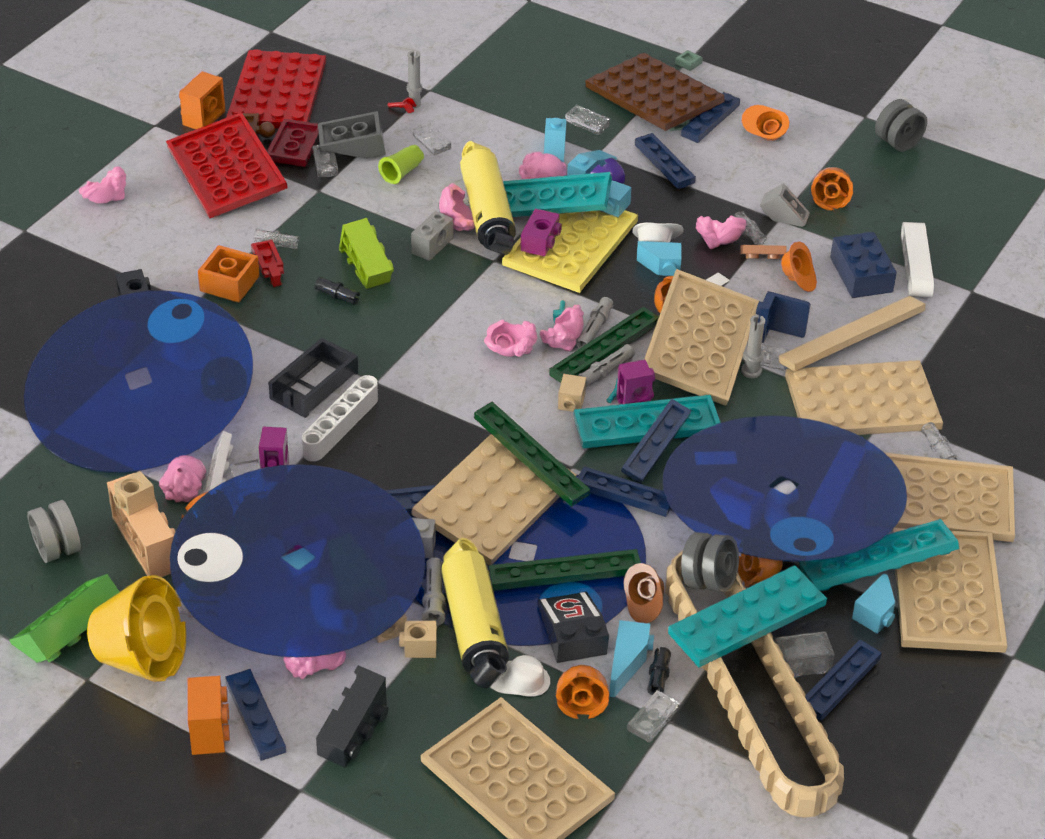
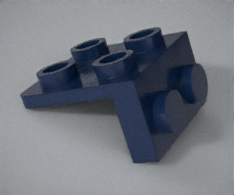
(784, 314)

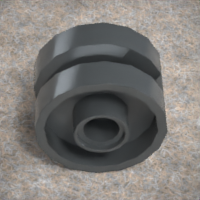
(901, 125)
(710, 561)

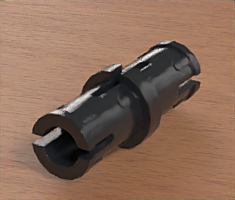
(337, 290)
(659, 670)

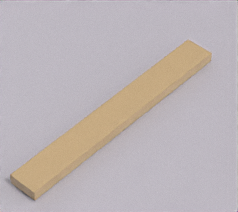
(851, 333)

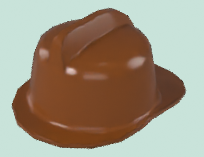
(644, 593)

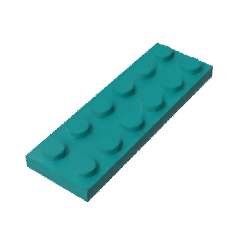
(559, 194)
(632, 421)
(890, 552)
(746, 616)

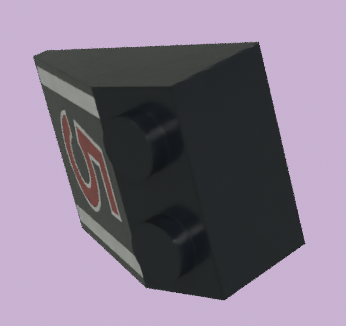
(574, 626)

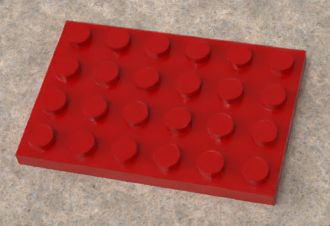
(278, 86)
(226, 165)

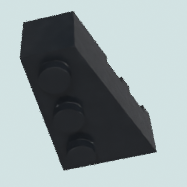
(356, 718)

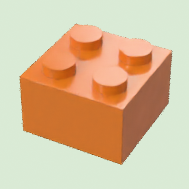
(202, 100)
(228, 273)
(207, 715)

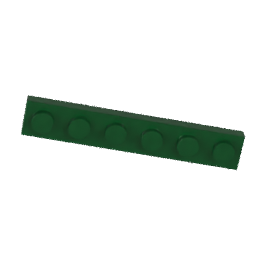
(605, 344)
(532, 454)
(562, 569)

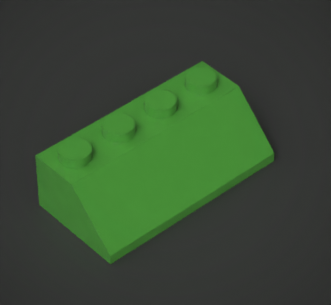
(64, 620)

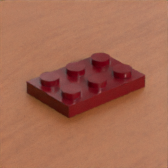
(294, 142)

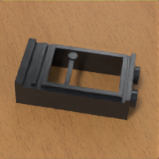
(322, 351)

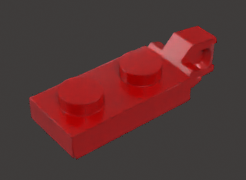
(269, 261)

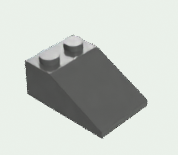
(353, 136)

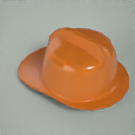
(765, 122)
(799, 267)

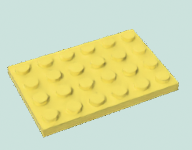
(578, 250)

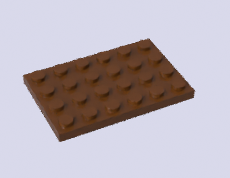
(655, 91)

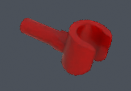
(407, 104)

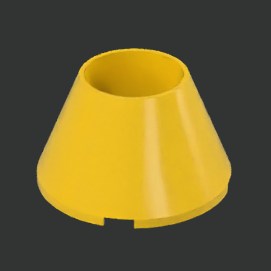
(140, 630)

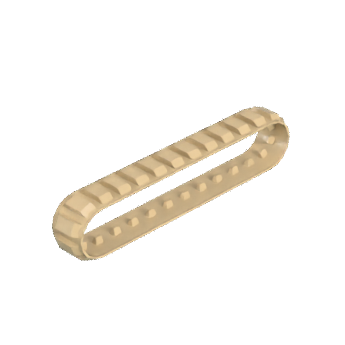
(788, 795)

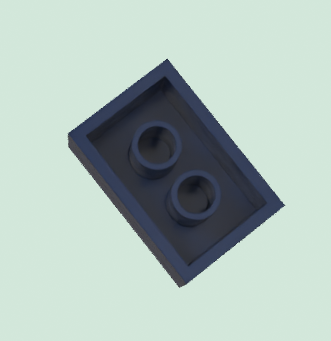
(863, 264)

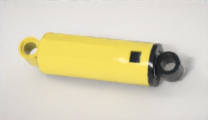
(487, 198)
(474, 613)

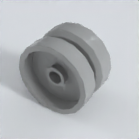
(54, 531)

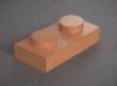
(754, 251)

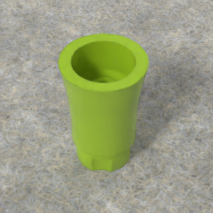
(399, 164)

